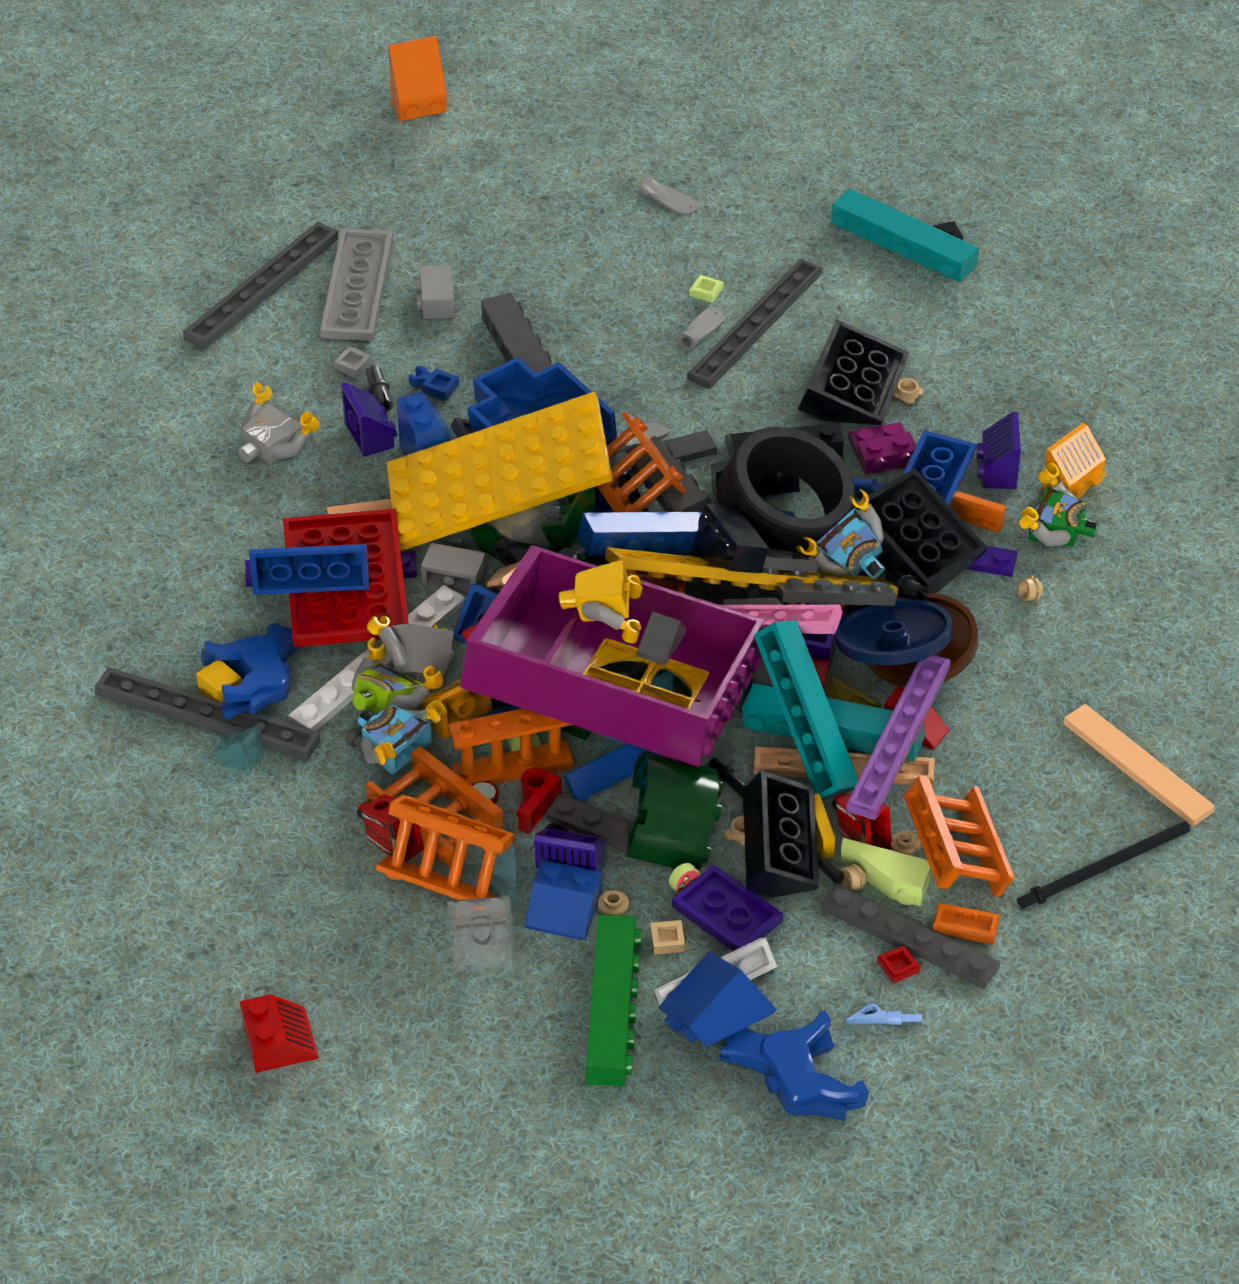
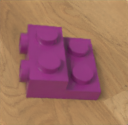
(882, 447)

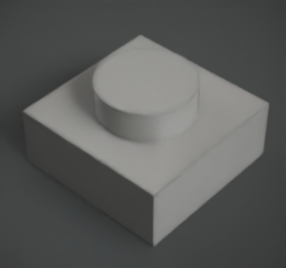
(352, 362)

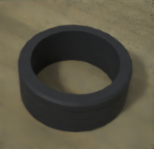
(802, 456)

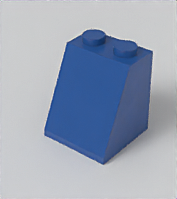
(420, 424)
(714, 1002)

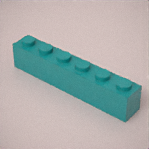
(904, 235)
(806, 709)
(857, 723)

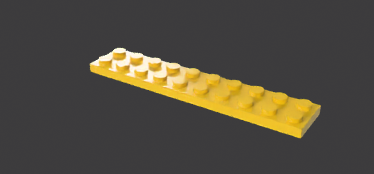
(688, 567)

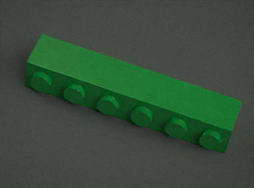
(611, 1001)

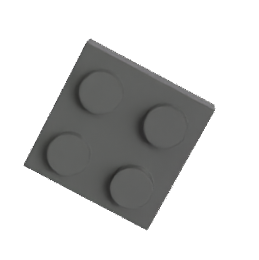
(790, 561)

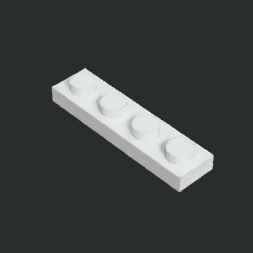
(752, 959)

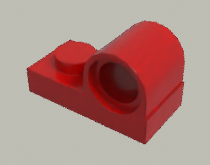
(538, 793)

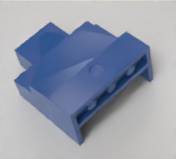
(518, 391)

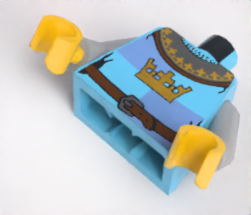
(850, 543)
(397, 732)

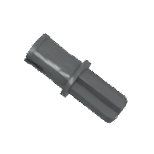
(379, 387)

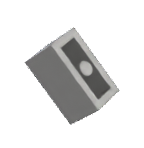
(436, 292)
(453, 567)

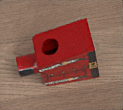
(383, 828)
(863, 829)

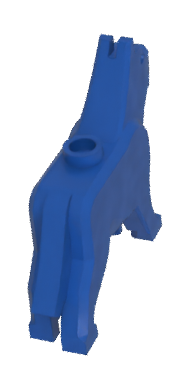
(259, 665)
(790, 1071)

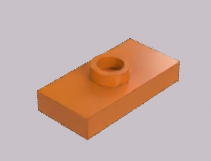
(979, 511)
(966, 923)

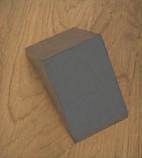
(661, 638)

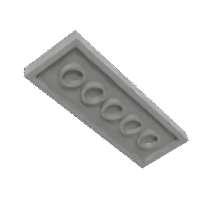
(356, 285)

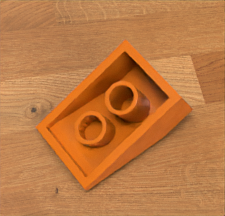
(417, 79)

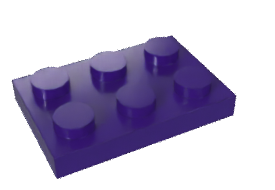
(726, 909)

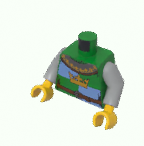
(1058, 514)

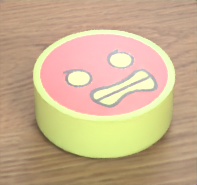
(683, 876)

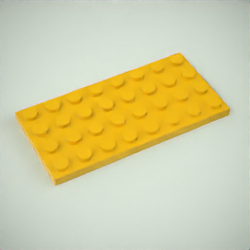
(499, 471)

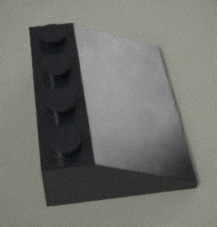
(853, 377)
(923, 532)

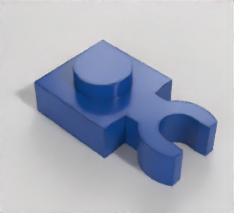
(437, 384)

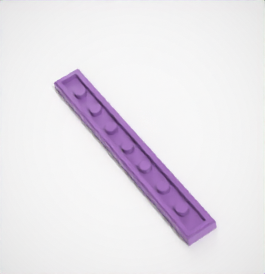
(897, 737)

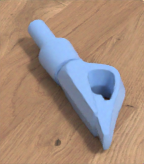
(881, 1017)

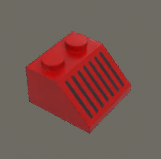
(276, 1032)

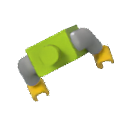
(381, 686)

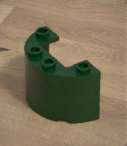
(558, 533)
(673, 811)

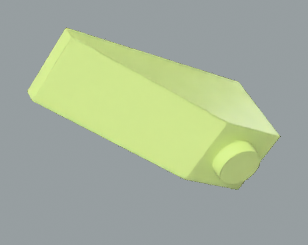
(893, 873)

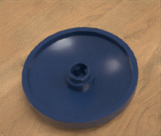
(894, 633)

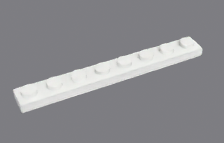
(339, 692)

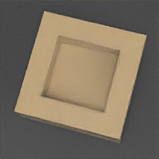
(667, 937)

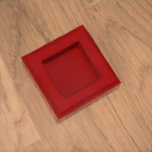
(898, 964)

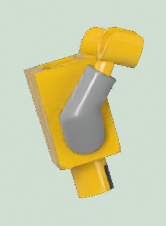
(604, 597)

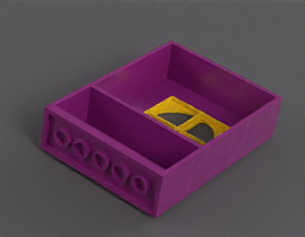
(552, 661)

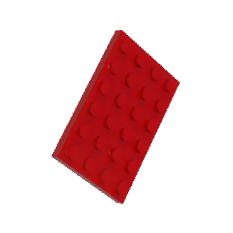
(344, 615)

